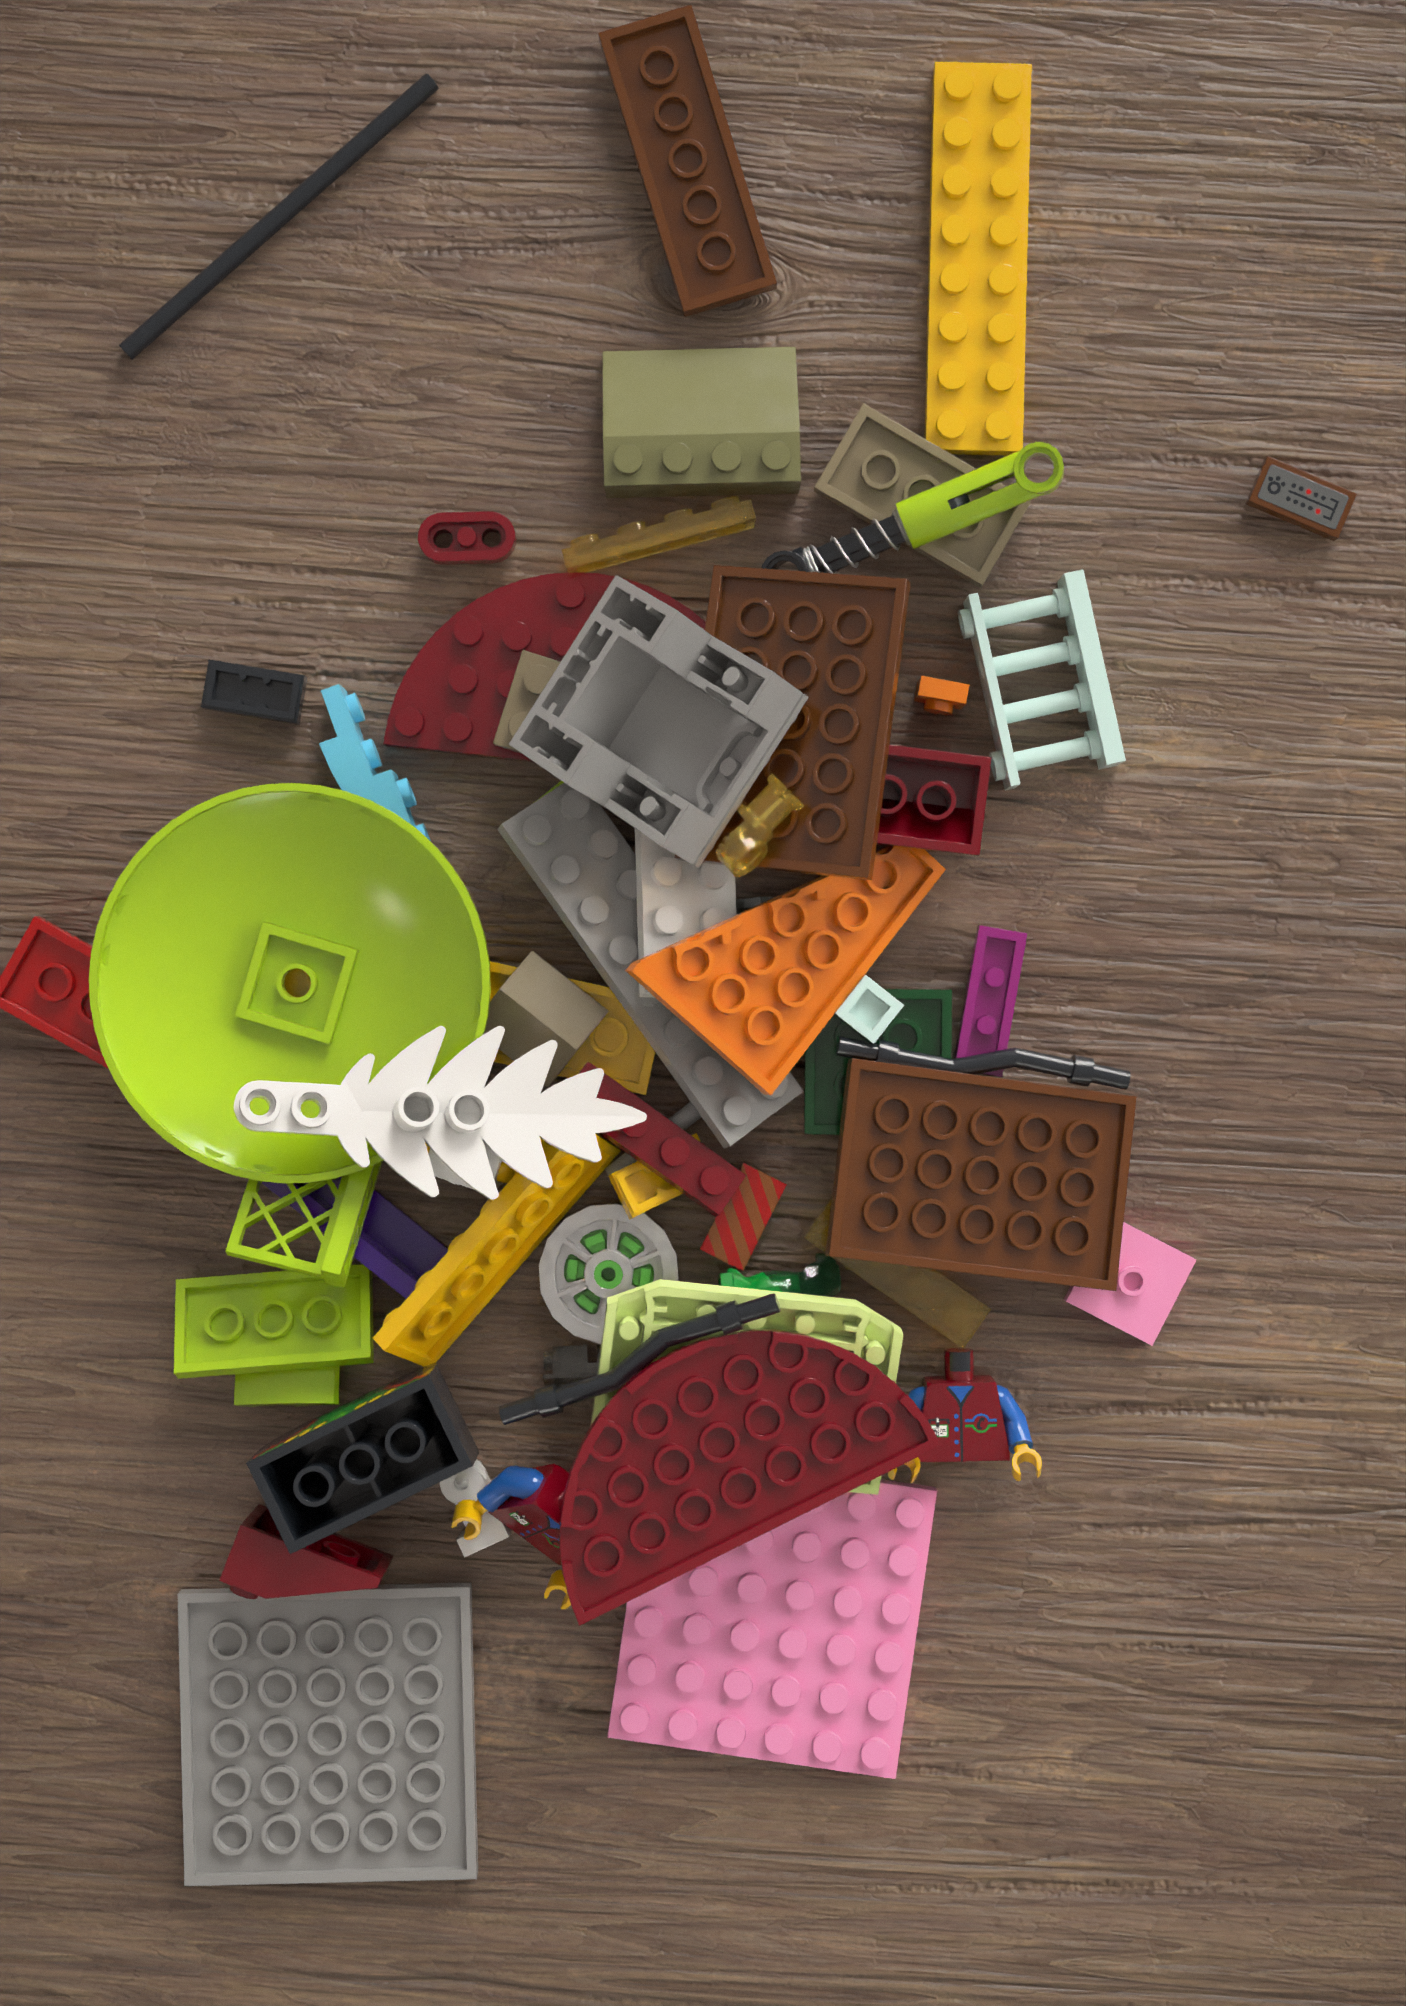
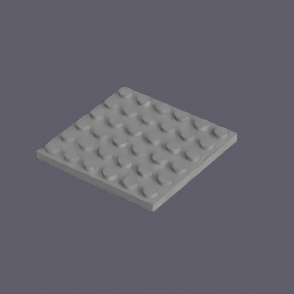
(328, 1736)

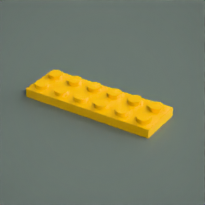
(486, 1256)

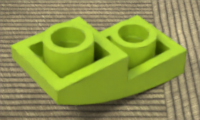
(288, 1387)

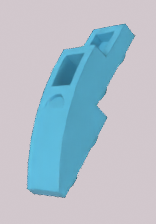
(355, 760)

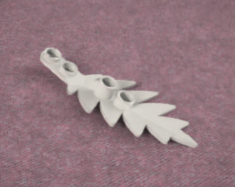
(448, 1113)

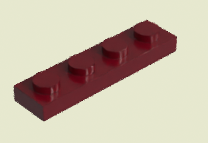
(672, 1151)

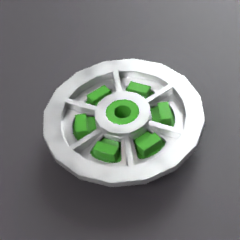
(596, 1258)

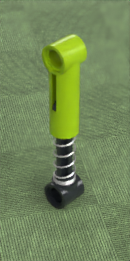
(931, 513)

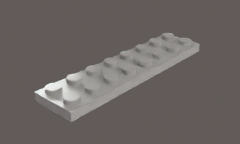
(591, 885)

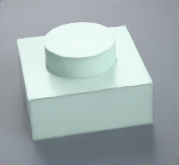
(869, 1009)

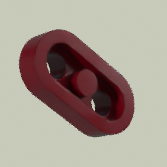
(468, 537)

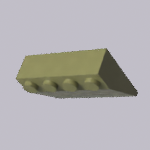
(701, 422)

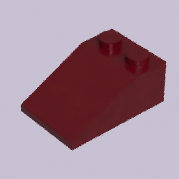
(265, 1568)

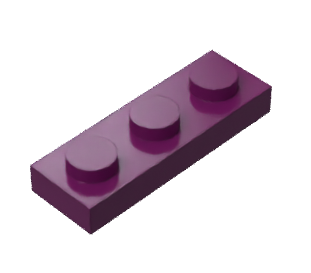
(990, 992)

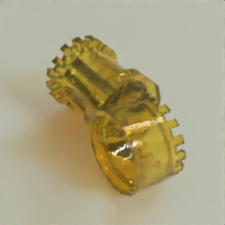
(748, 843)

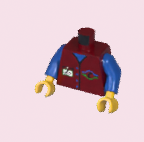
(971, 1418)
(527, 1504)

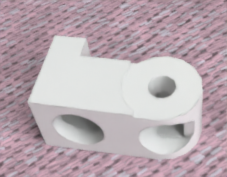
(466, 1486)

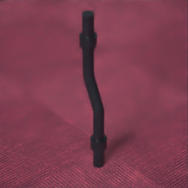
(1077, 1070)
(727, 1318)

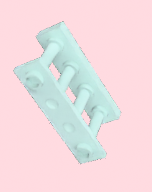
(1079, 648)

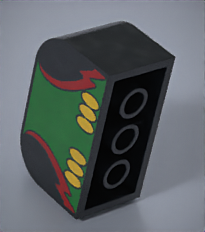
(363, 1457)

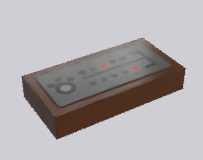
(1301, 498)

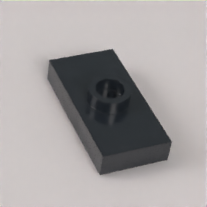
(254, 692)

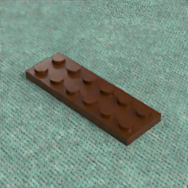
(687, 160)

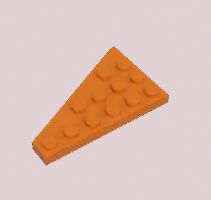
(782, 969)

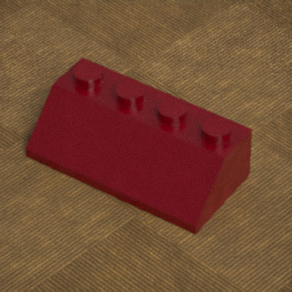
(934, 800)

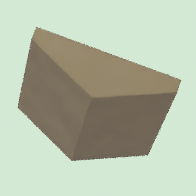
(541, 1007)

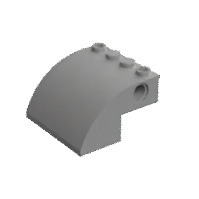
(658, 721)

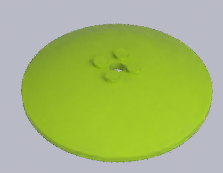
(215, 921)

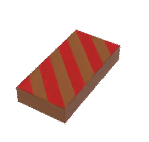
(743, 1218)

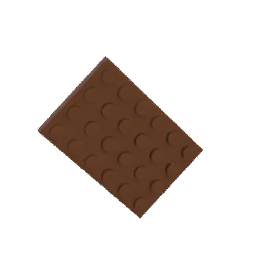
(842, 649)
(981, 1175)

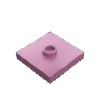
(1146, 1286)

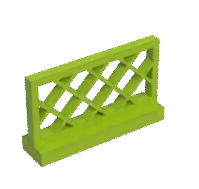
(340, 1237)

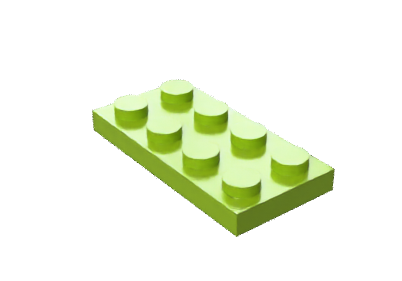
(271, 1323)

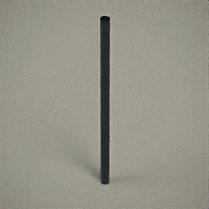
(279, 216)

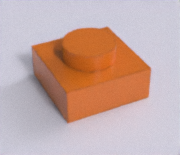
(941, 695)

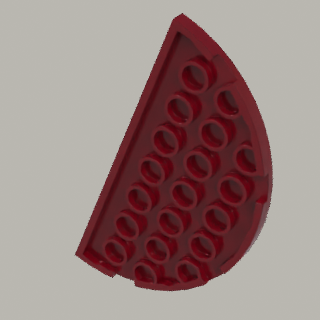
(466, 669)
(720, 1452)

